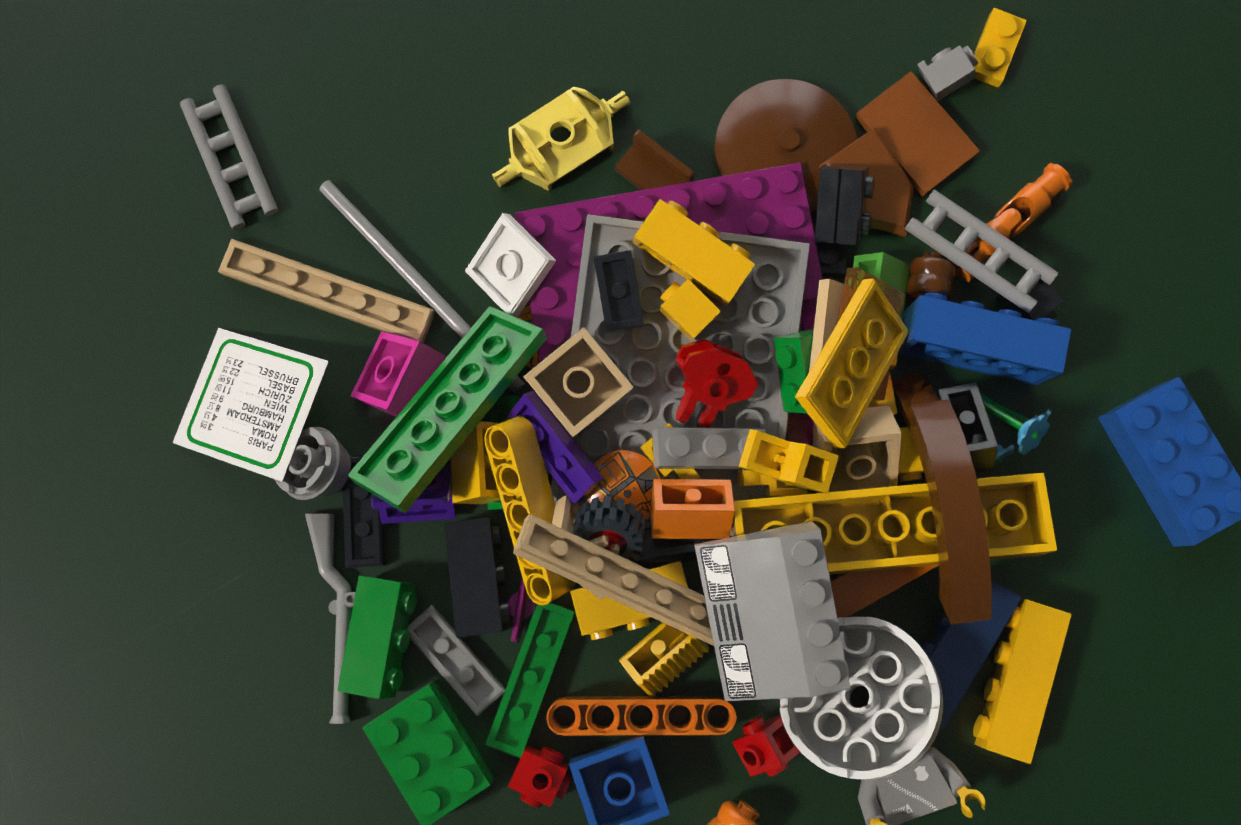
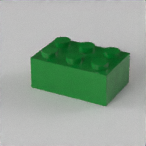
(429, 754)

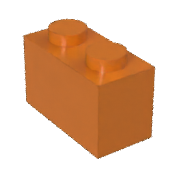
(691, 509)

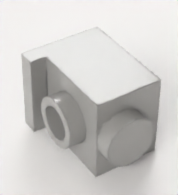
(949, 71)

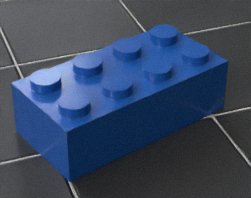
(984, 339)
(1176, 462)

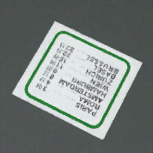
(250, 403)

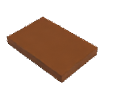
(918, 133)

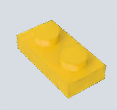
(997, 46)

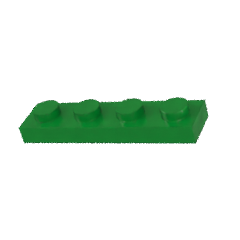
(530, 679)

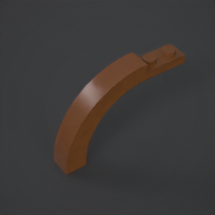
(954, 499)

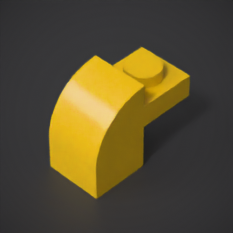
(788, 461)

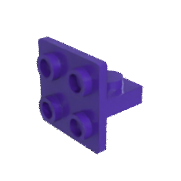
(432, 504)

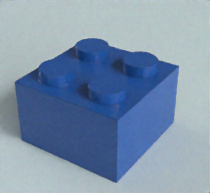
(619, 784)

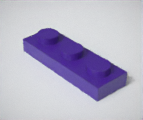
(558, 449)

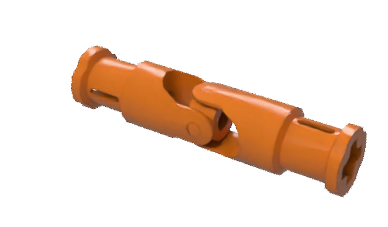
(1030, 200)

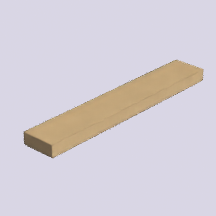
(326, 291)
(613, 577)

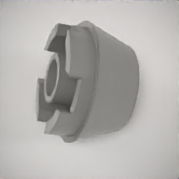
(317, 466)

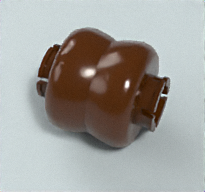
(931, 275)

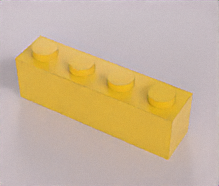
(1021, 680)

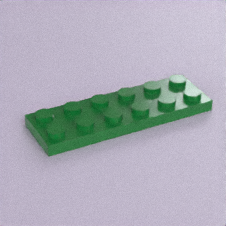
(447, 408)

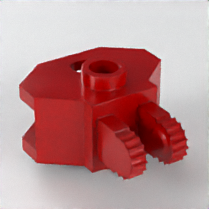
(712, 377)

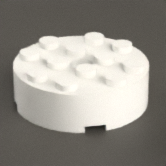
(895, 723)

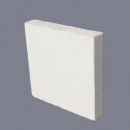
(510, 265)

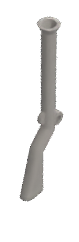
(322, 536)

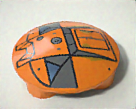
(625, 477)

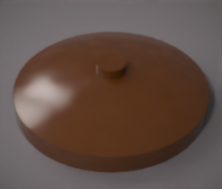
(782, 126)

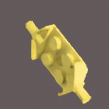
(545, 160)

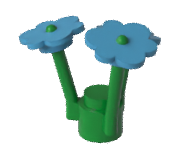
(1029, 429)

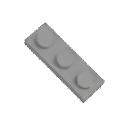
(699, 447)

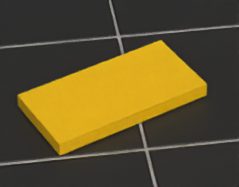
(852, 364)

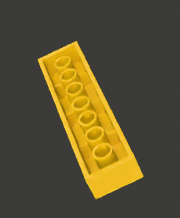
(897, 525)

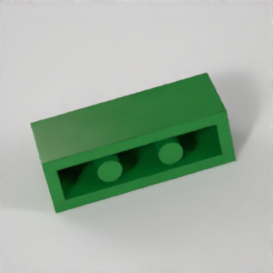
(377, 637)

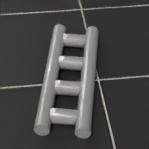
(220, 177)
(985, 273)

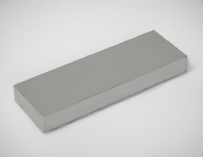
(455, 660)

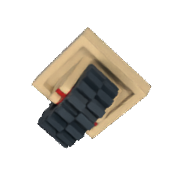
(604, 524)

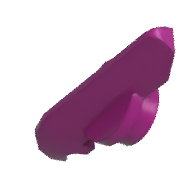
(520, 608)

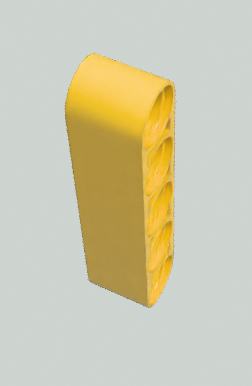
(524, 491)

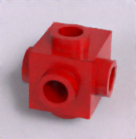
(765, 746)
(525, 779)

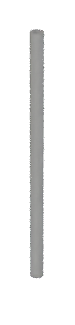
(403, 267)

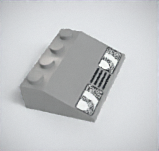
(773, 614)

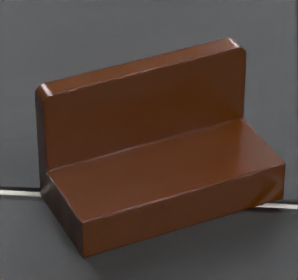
(651, 166)

